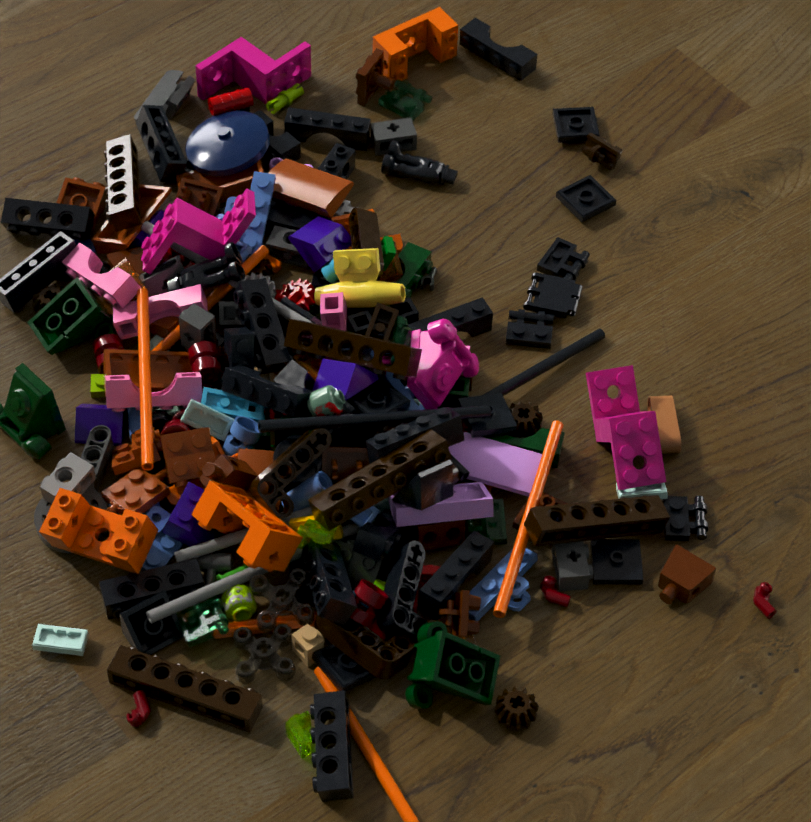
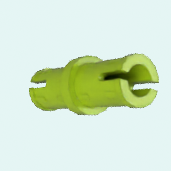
(285, 98)

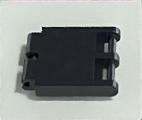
(553, 296)

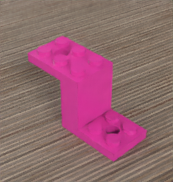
(253, 70)
(197, 230)
(625, 427)

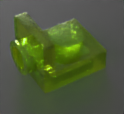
(316, 532)
(298, 734)

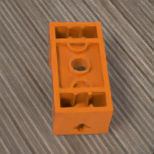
(429, 31)
(76, 526)
(268, 541)

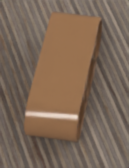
(667, 423)

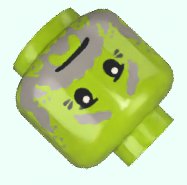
(239, 602)

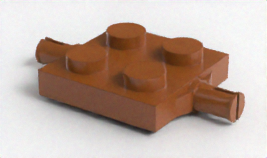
(136, 491)

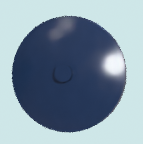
(227, 143)

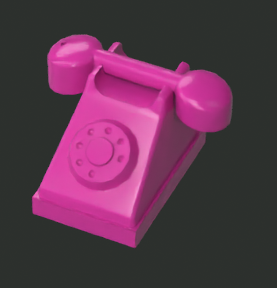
(440, 363)

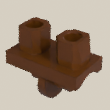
(458, 611)

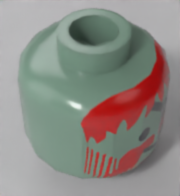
(326, 401)

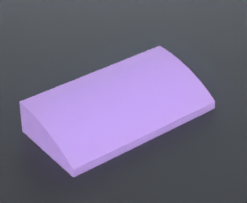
(497, 463)
(467, 502)

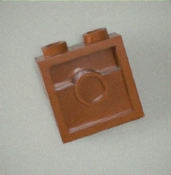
(81, 193)
(187, 454)
(128, 457)

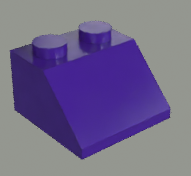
(319, 240)
(182, 524)

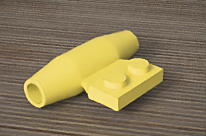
(358, 280)

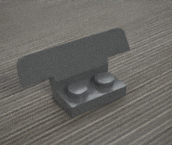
(169, 93)

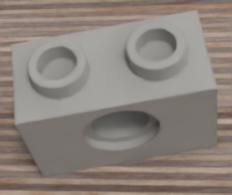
(69, 468)

